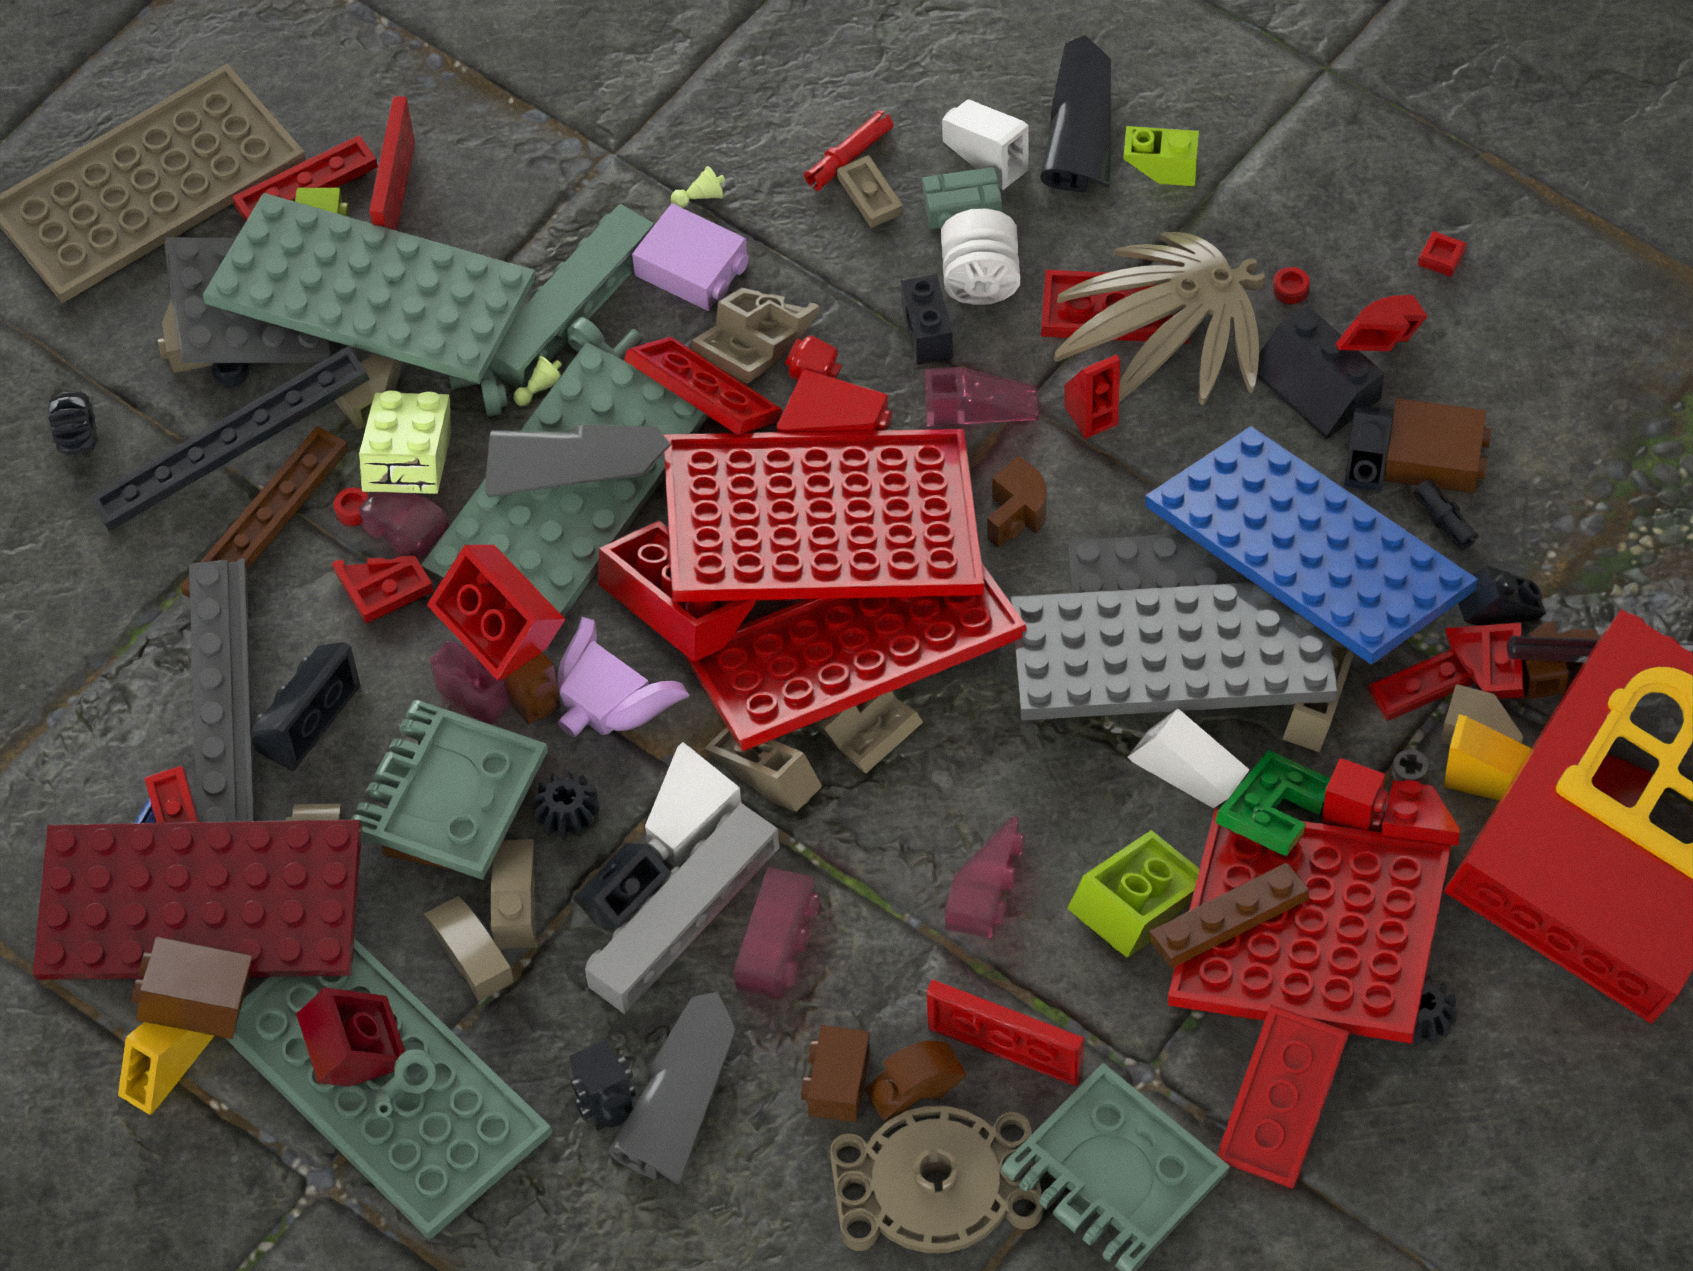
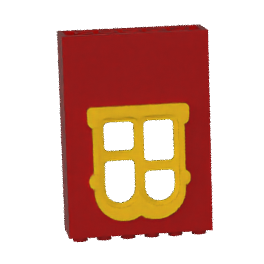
(1577, 867)

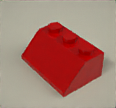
(494, 610)

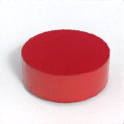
(1291, 285)
(347, 506)

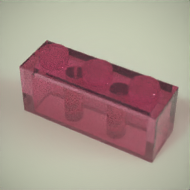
(776, 933)

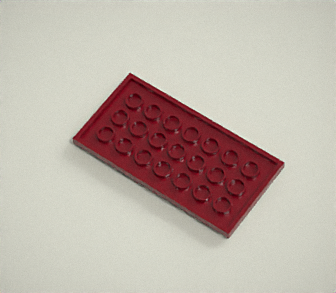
(227, 886)

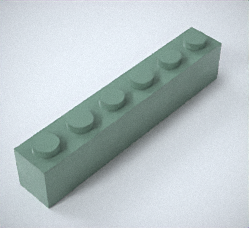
(572, 292)

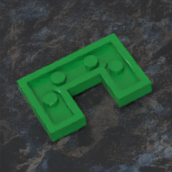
(1254, 803)

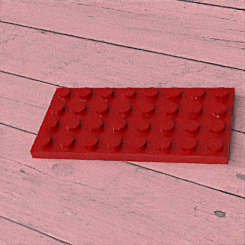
(844, 653)

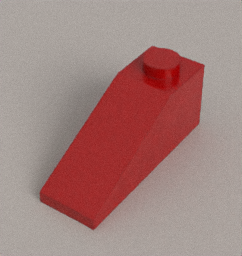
(1094, 397)

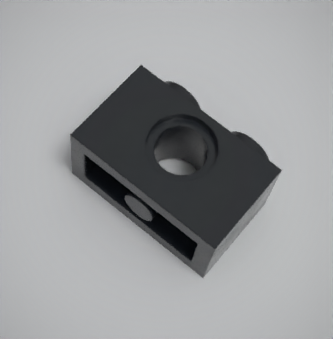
(927, 319)
(622, 885)

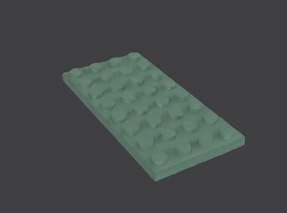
(370, 287)
(559, 530)
(435, 1145)

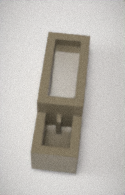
(470, 947)

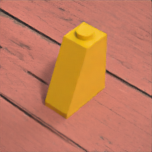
(1482, 759)
(156, 1061)

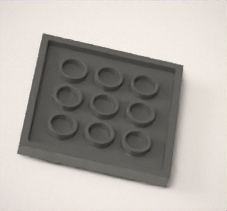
(220, 335)

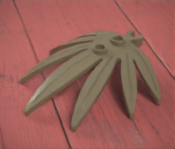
(1189, 291)

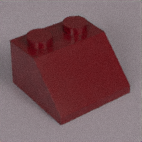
(350, 1036)

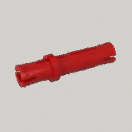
(848, 150)

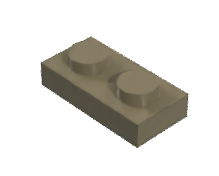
(869, 191)

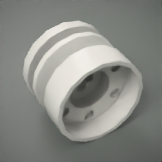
(980, 256)

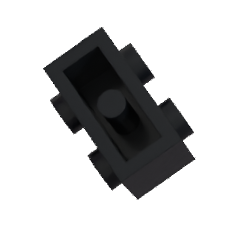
(602, 1085)

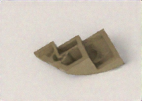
(752, 332)
(870, 729)

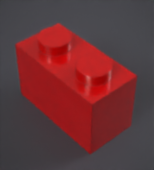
(1355, 797)

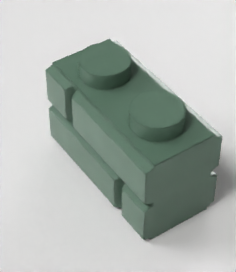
(960, 192)

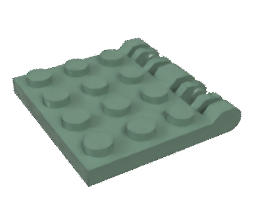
(452, 791)
(1117, 1161)

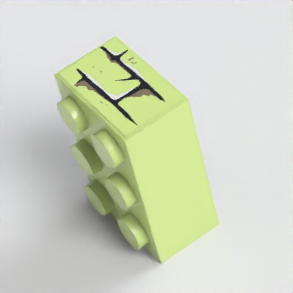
(405, 442)

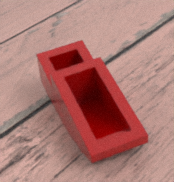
(1383, 324)

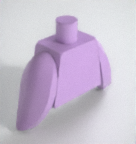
(605, 690)

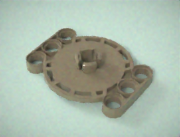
(909, 1203)

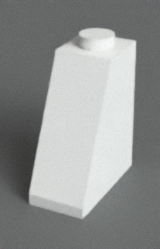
(988, 140)
(1189, 759)
(688, 806)

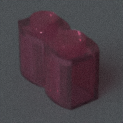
(405, 520)
(468, 683)

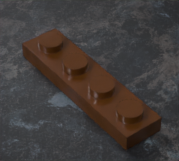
(1229, 915)

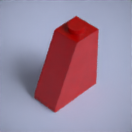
(833, 405)

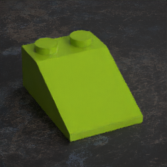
(1135, 892)

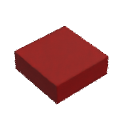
(1442, 254)

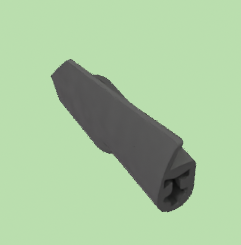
(556, 459)
(678, 1092)

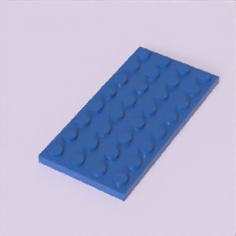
(1311, 544)

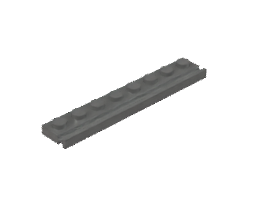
(221, 691)

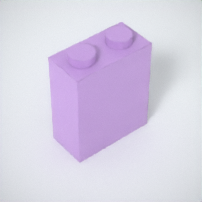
(690, 257)

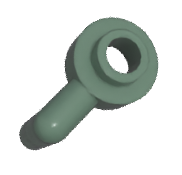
(585, 331)
(493, 394)
(405, 1081)

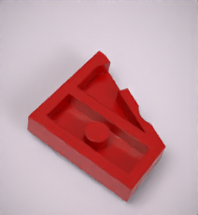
(383, 584)
(1418, 814)

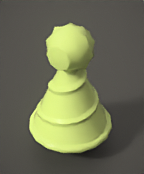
(705, 186)
(543, 377)

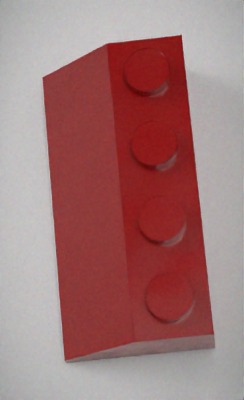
(639, 577)

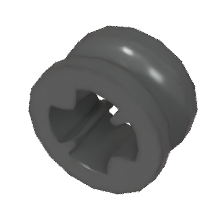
(1412, 757)

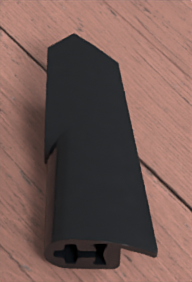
(1080, 120)

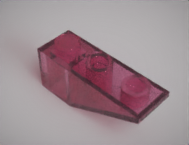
(976, 397)
(979, 886)

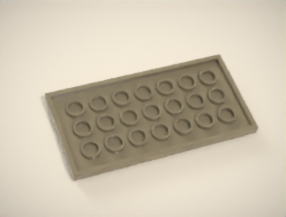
(145, 182)

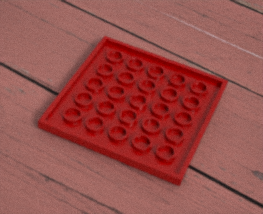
(1344, 955)

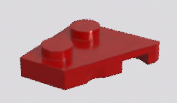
(1486, 659)

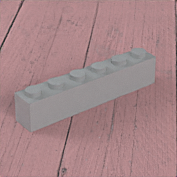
(681, 907)

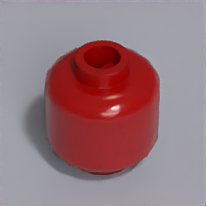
(814, 356)

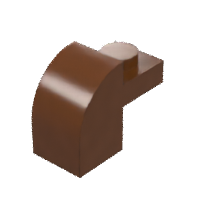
(1022, 500)
(1550, 677)
(915, 1072)

